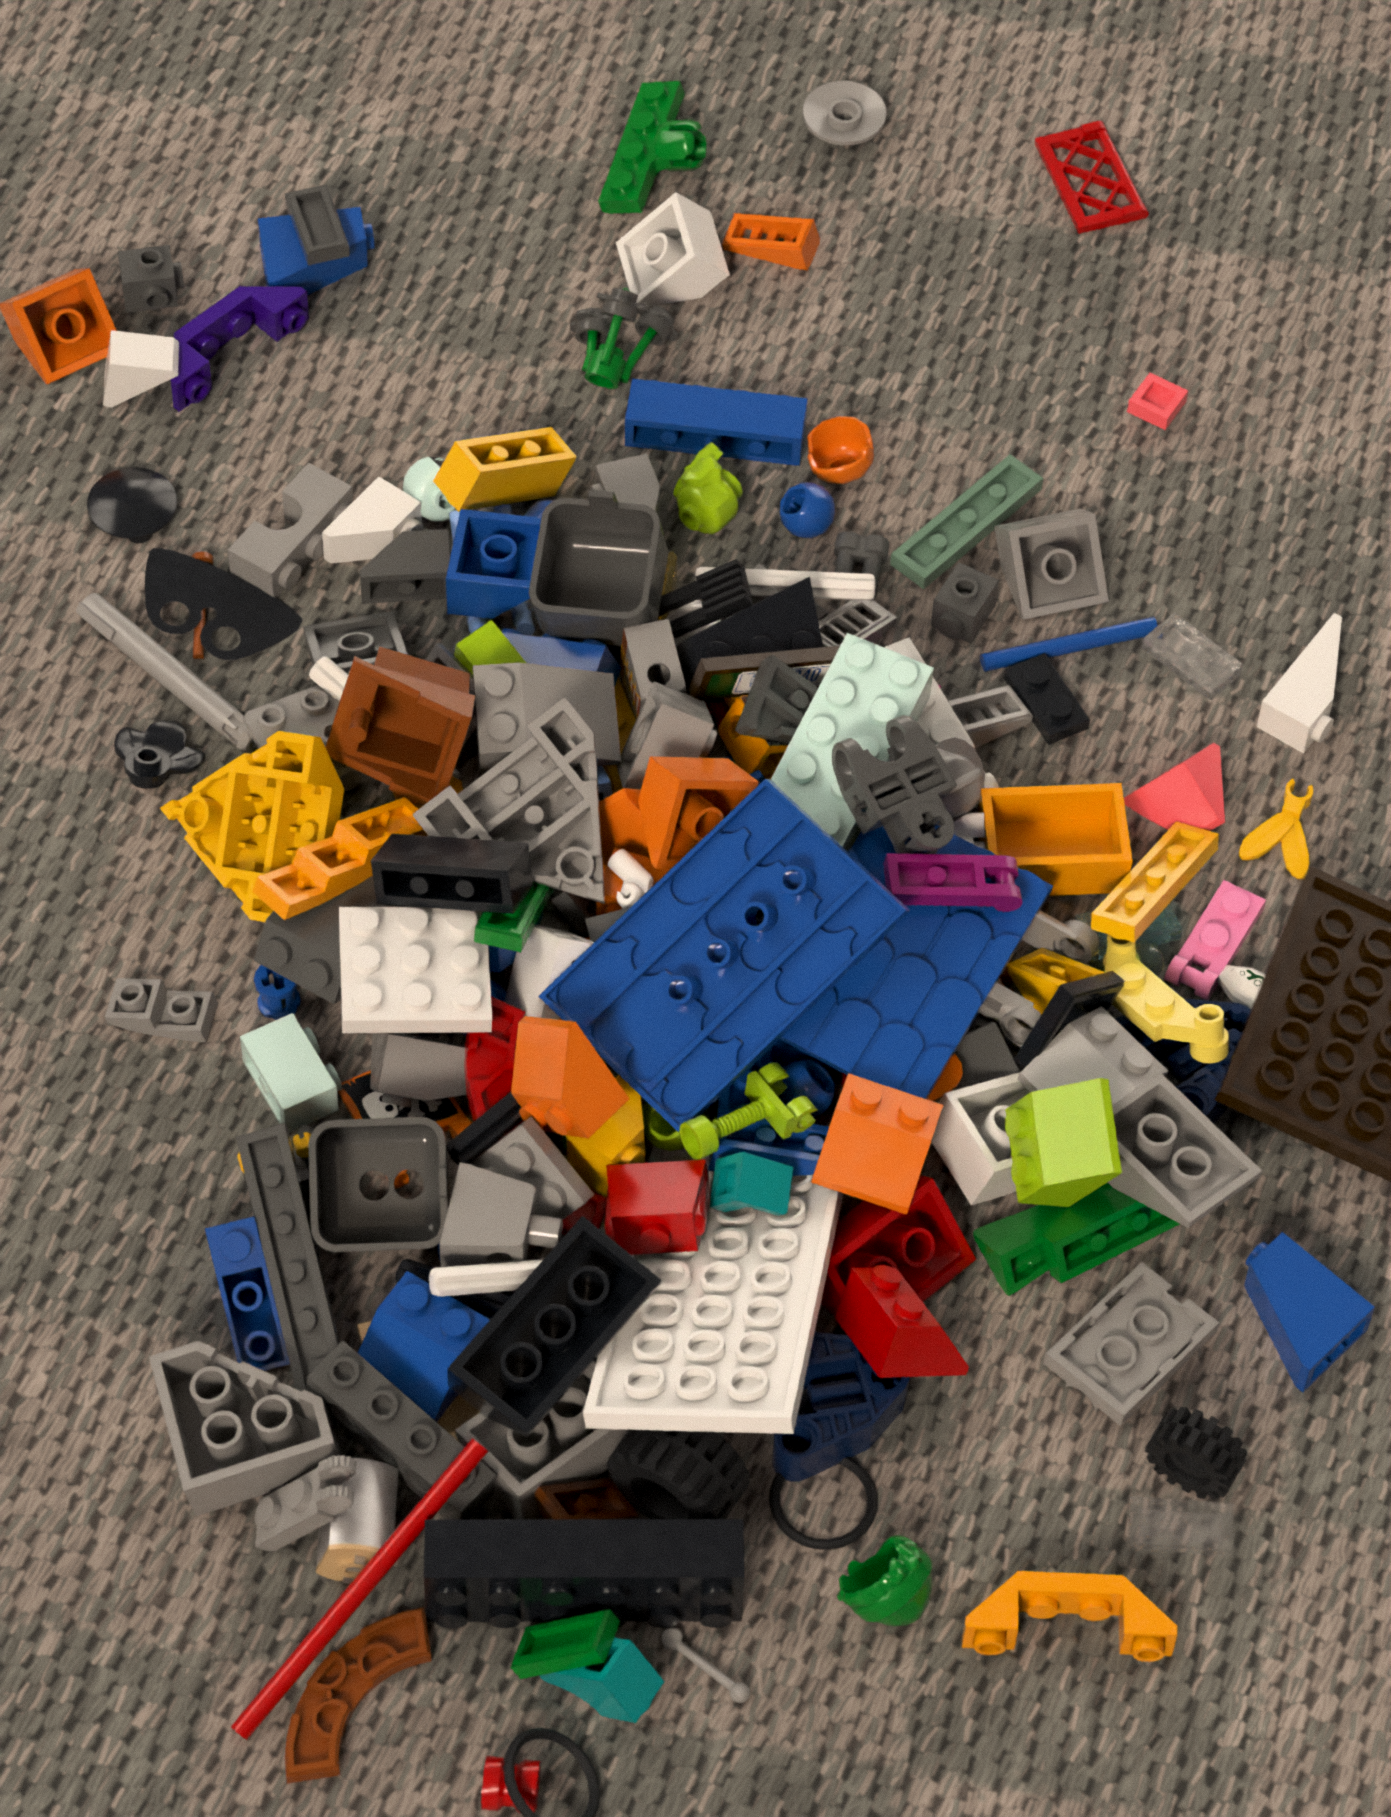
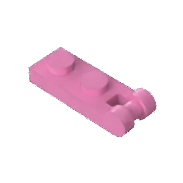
(1215, 939)

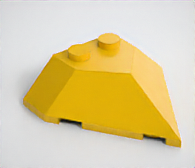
(260, 812)

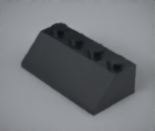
(551, 1329)

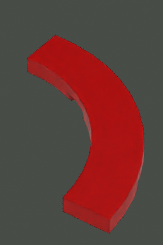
(489, 1079)

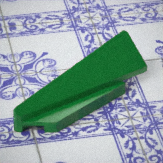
(1066, 1238)

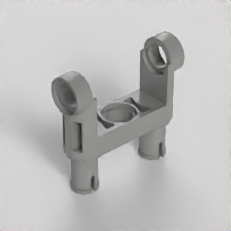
(1045, 933)

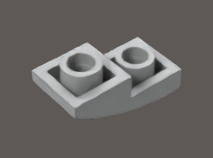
(153, 1010)

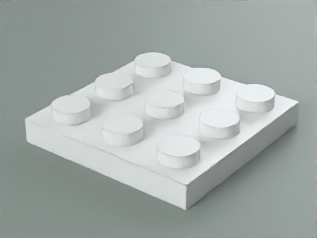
(413, 971)

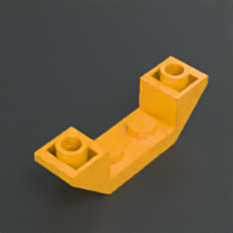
(1142, 1626)

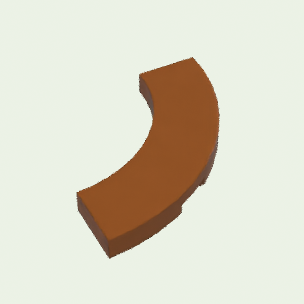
(342, 1684)

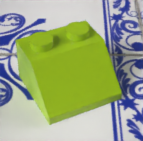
(1063, 1143)

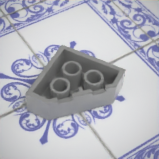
(237, 1427)

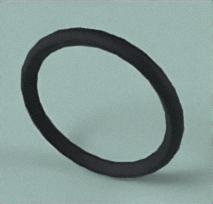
(834, 1543)
(567, 1743)

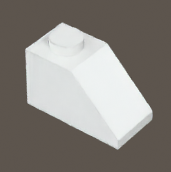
(371, 523)

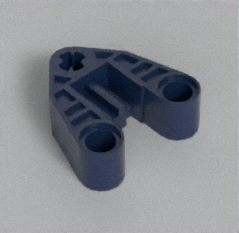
(1207, 1077)
(846, 1408)

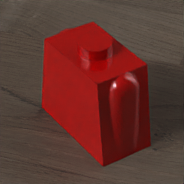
(657, 1206)

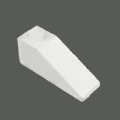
(1302, 699)

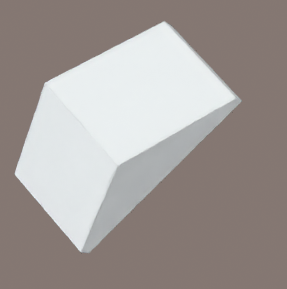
(137, 364)

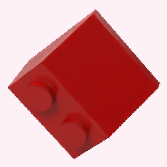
(895, 1327)

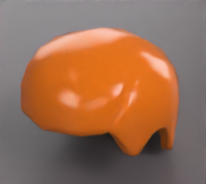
(840, 450)

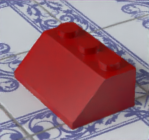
(921, 1245)

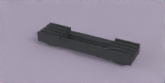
(722, 592)

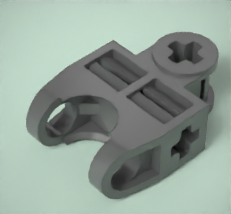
(898, 792)

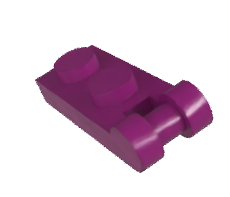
(953, 880)

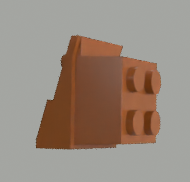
(402, 722)

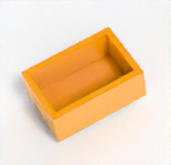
(1061, 834)

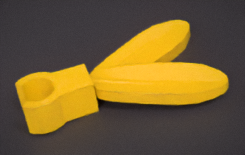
(1284, 829)

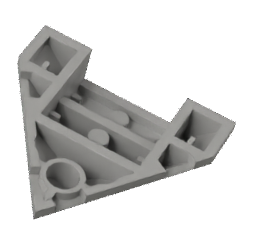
(537, 797)

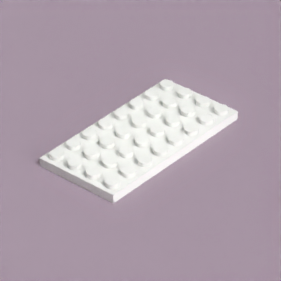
(726, 1327)

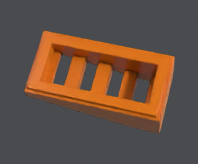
(795, 251)

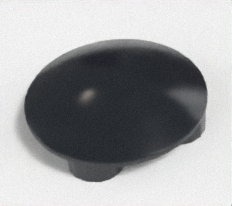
(132, 503)

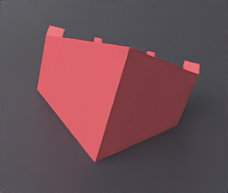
(1184, 793)

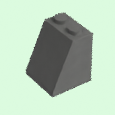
(308, 944)

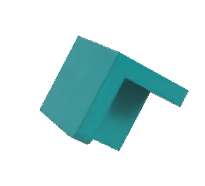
(751, 1182)

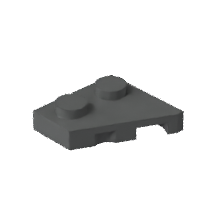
(775, 702)

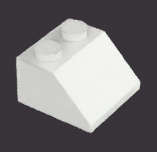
(673, 254)

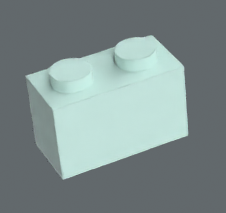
(290, 1072)

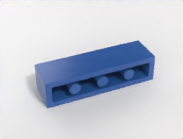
(734, 420)

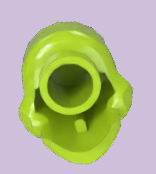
(707, 493)

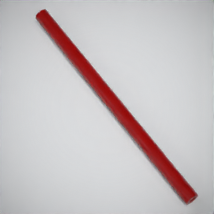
(359, 1589)

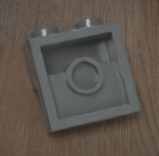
(353, 637)

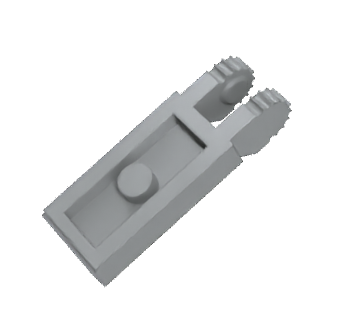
(304, 1503)

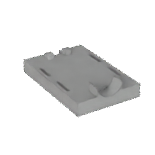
(1131, 1345)

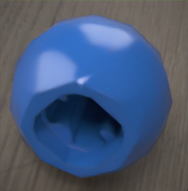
(807, 510)
(808, 1080)

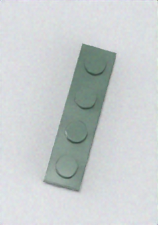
(966, 521)

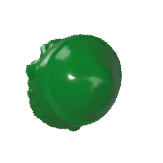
(890, 1585)

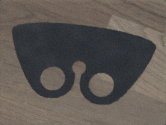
(238, 604)

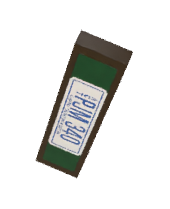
(735, 674)

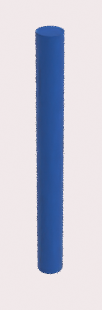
(1068, 644)

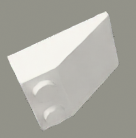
(974, 1137)

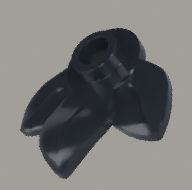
(156, 753)

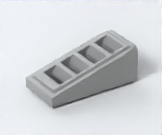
(841, 617)
(985, 730)

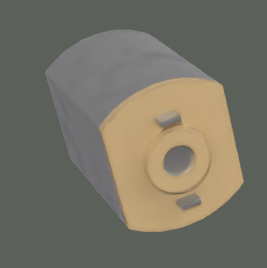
(362, 1529)

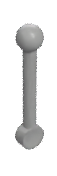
(673, 1640)

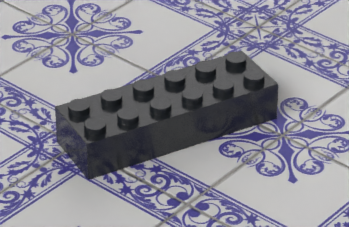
(583, 1566)

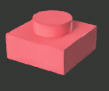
(1157, 401)

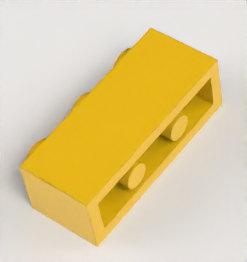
(504, 469)

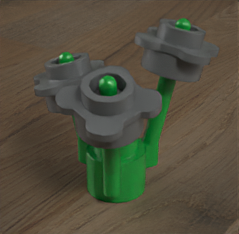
(601, 328)

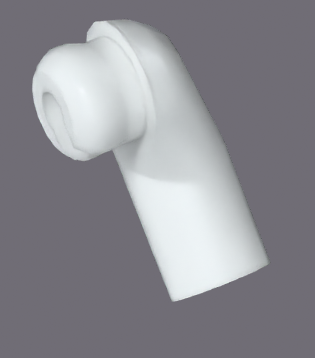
(634, 877)

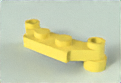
(1160, 1010)

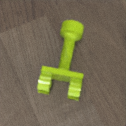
(762, 1088)

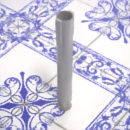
(166, 670)

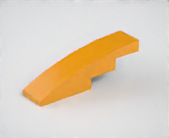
(337, 862)

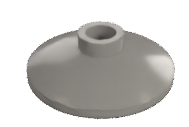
(844, 113)

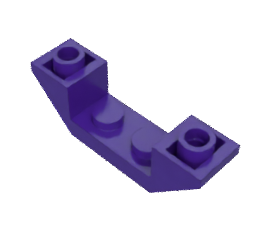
(270, 308)

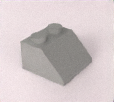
(1053, 562)
(666, 727)
(1091, 1050)

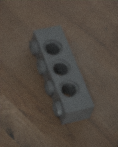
(395, 1429)

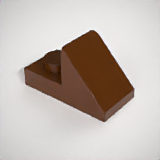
(583, 1501)

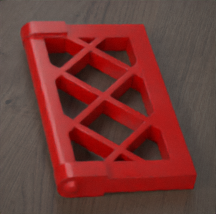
(1109, 214)

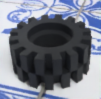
(1196, 1453)

